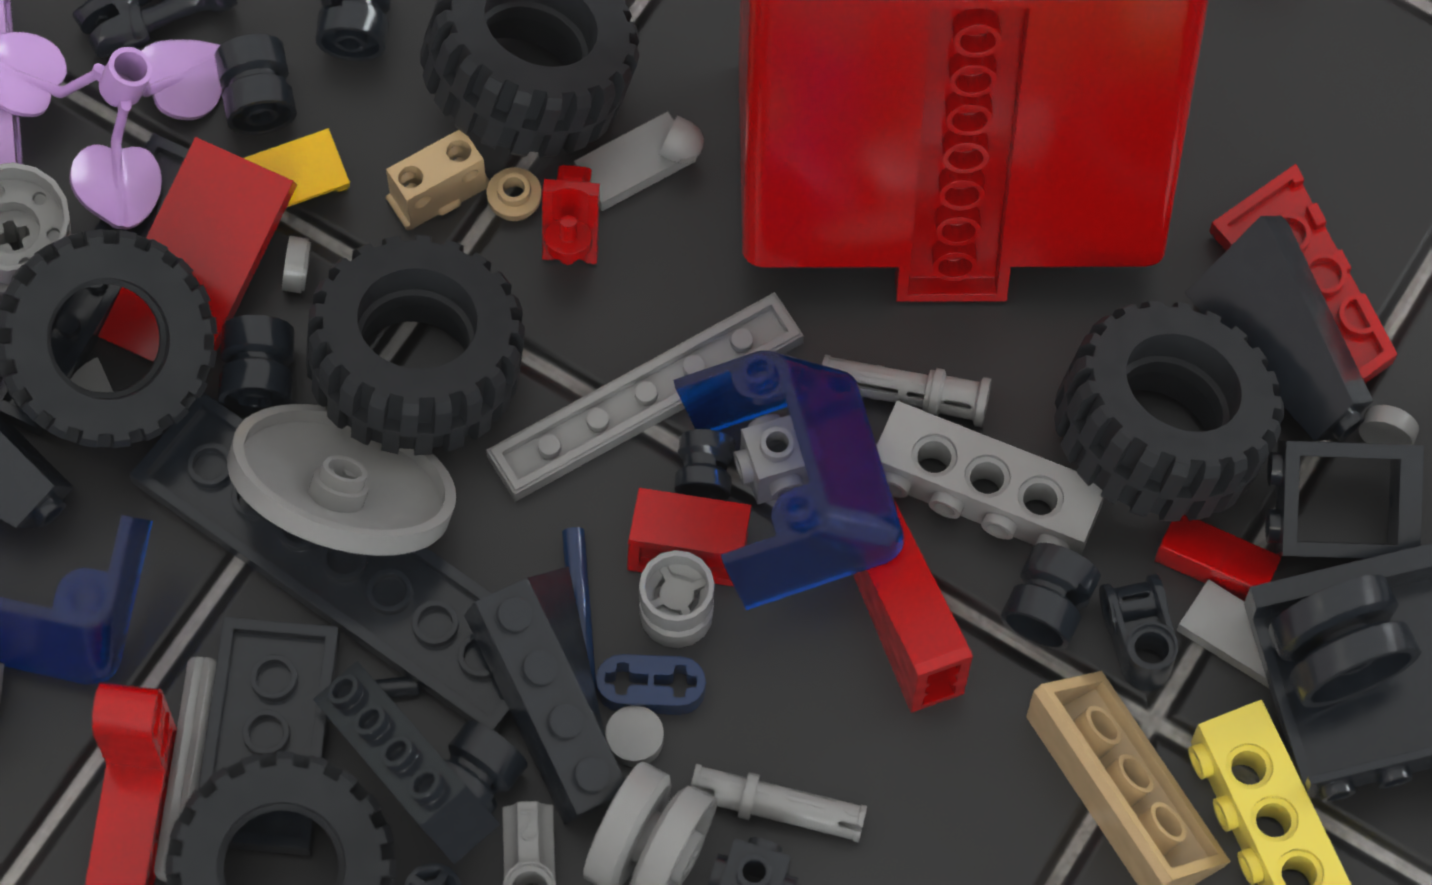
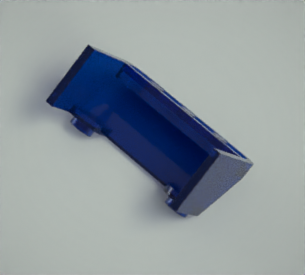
(845, 513)
(89, 619)

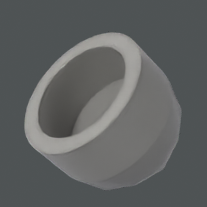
(682, 142)

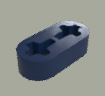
(651, 670)

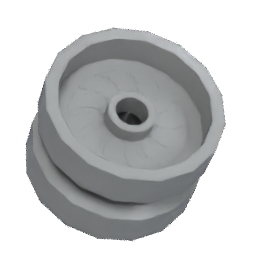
(647, 835)

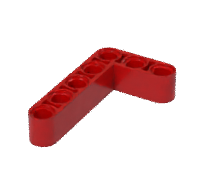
(138, 747)

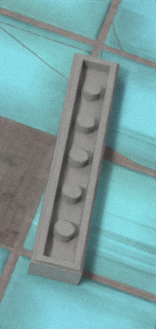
(635, 399)

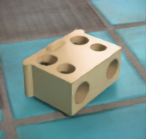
(436, 180)

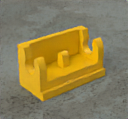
(308, 162)

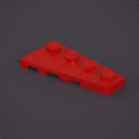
(1350, 308)

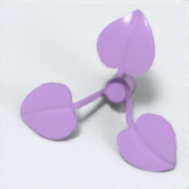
(113, 181)

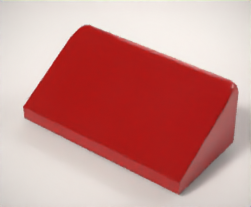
(1216, 556)

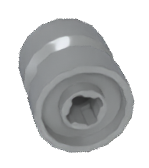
(676, 599)

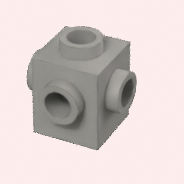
(770, 458)

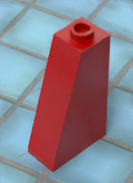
(916, 627)

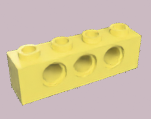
(1251, 739)

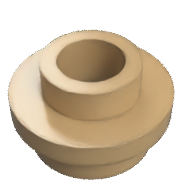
(517, 207)

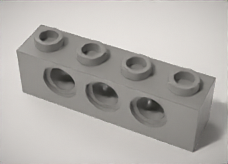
(972, 456)

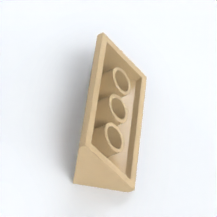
(1124, 782)

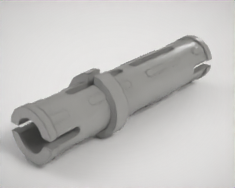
(780, 803)

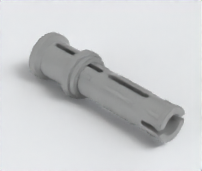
(931, 392)

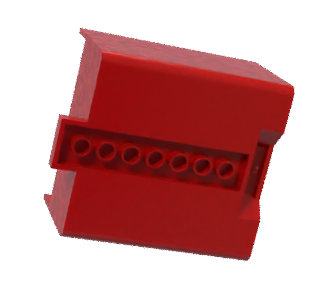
(962, 135)

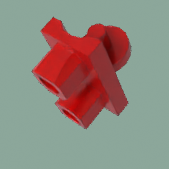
(571, 216)

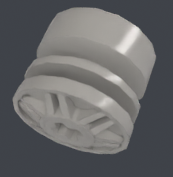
(31, 214)

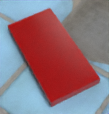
(220, 225)

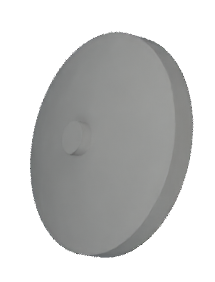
(336, 489)

